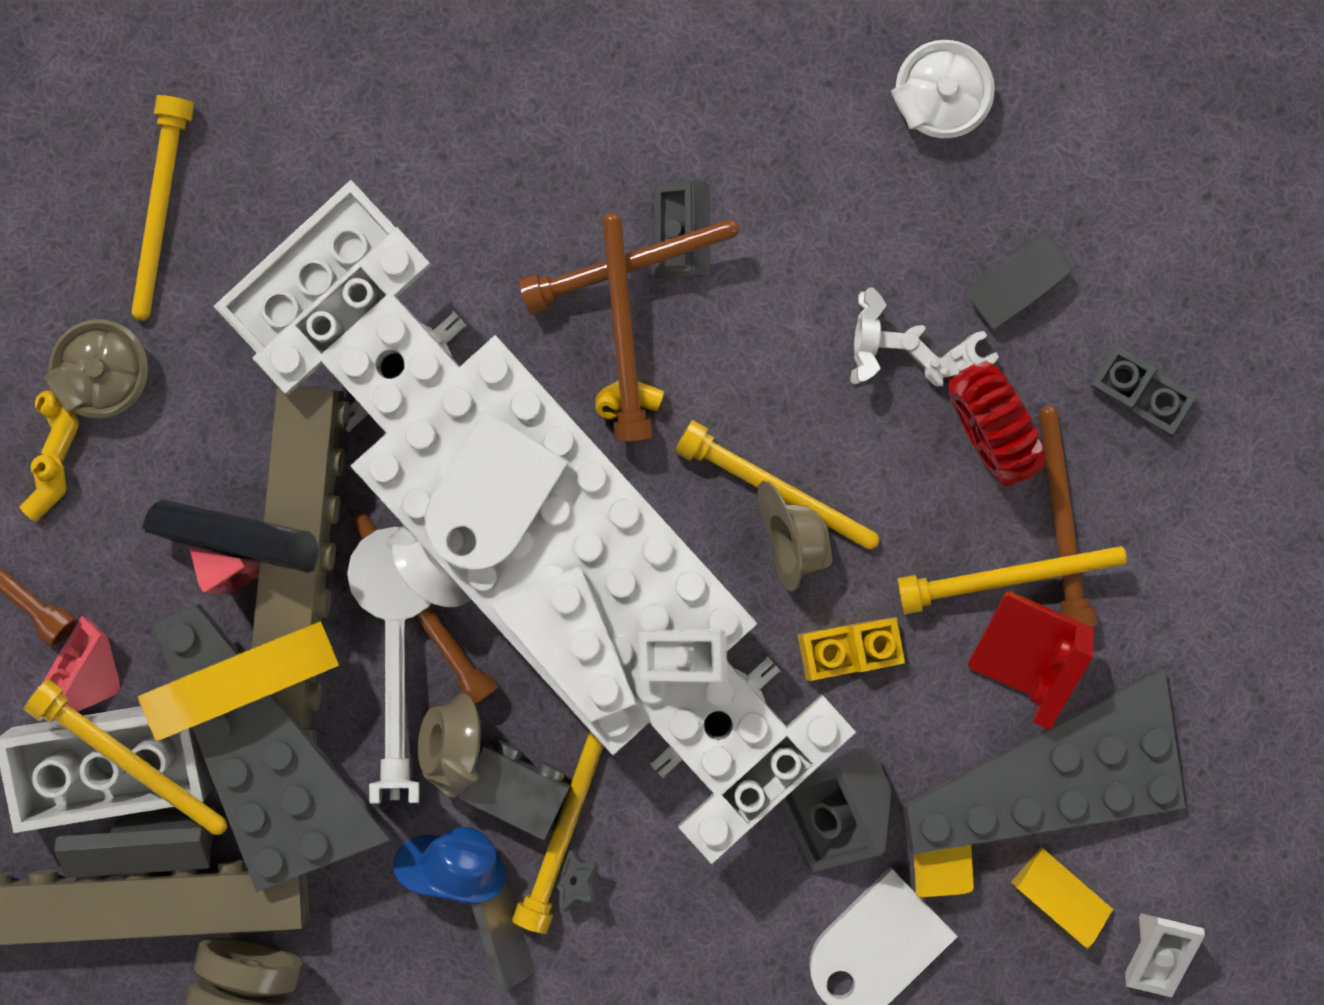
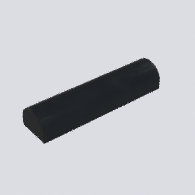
(233, 535)

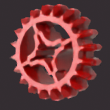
(997, 423)

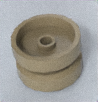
(243, 973)

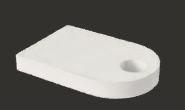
(493, 490)
(880, 942)

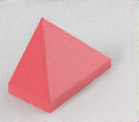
(222, 572)
(85, 667)

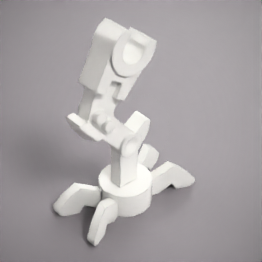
(870, 338)

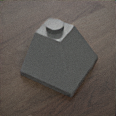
(841, 810)

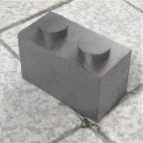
(517, 789)

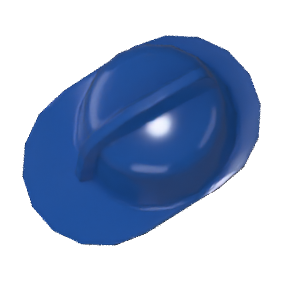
(451, 866)

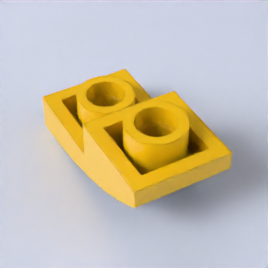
(851, 648)

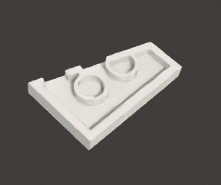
(570, 641)

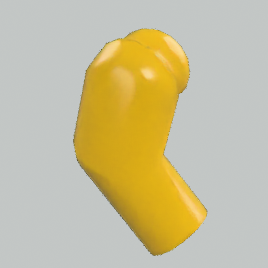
(609, 401)
(62, 424)
(49, 484)

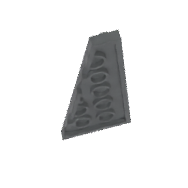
(268, 771)
(1084, 771)

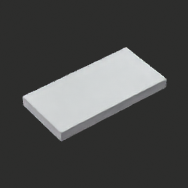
(304, 266)

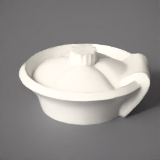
(944, 89)
(423, 572)

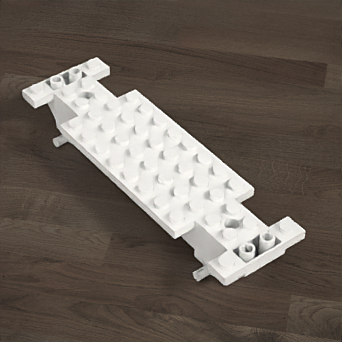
(590, 520)

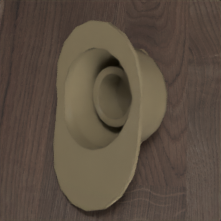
(797, 537)

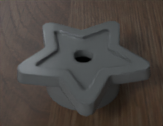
(586, 882)

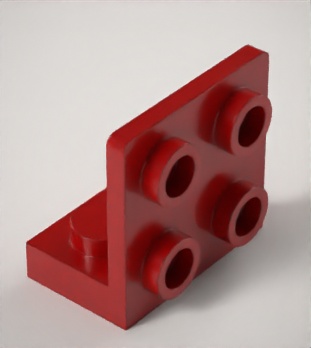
(1034, 653)

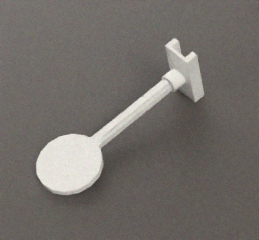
(386, 596)

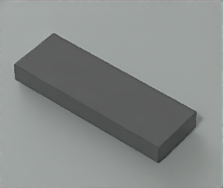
(132, 852)

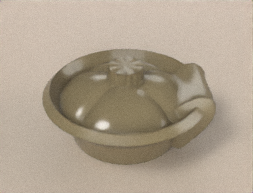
(97, 369)
(450, 745)

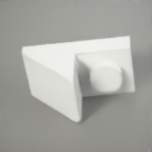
(683, 655)
(1162, 954)

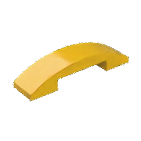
(238, 681)

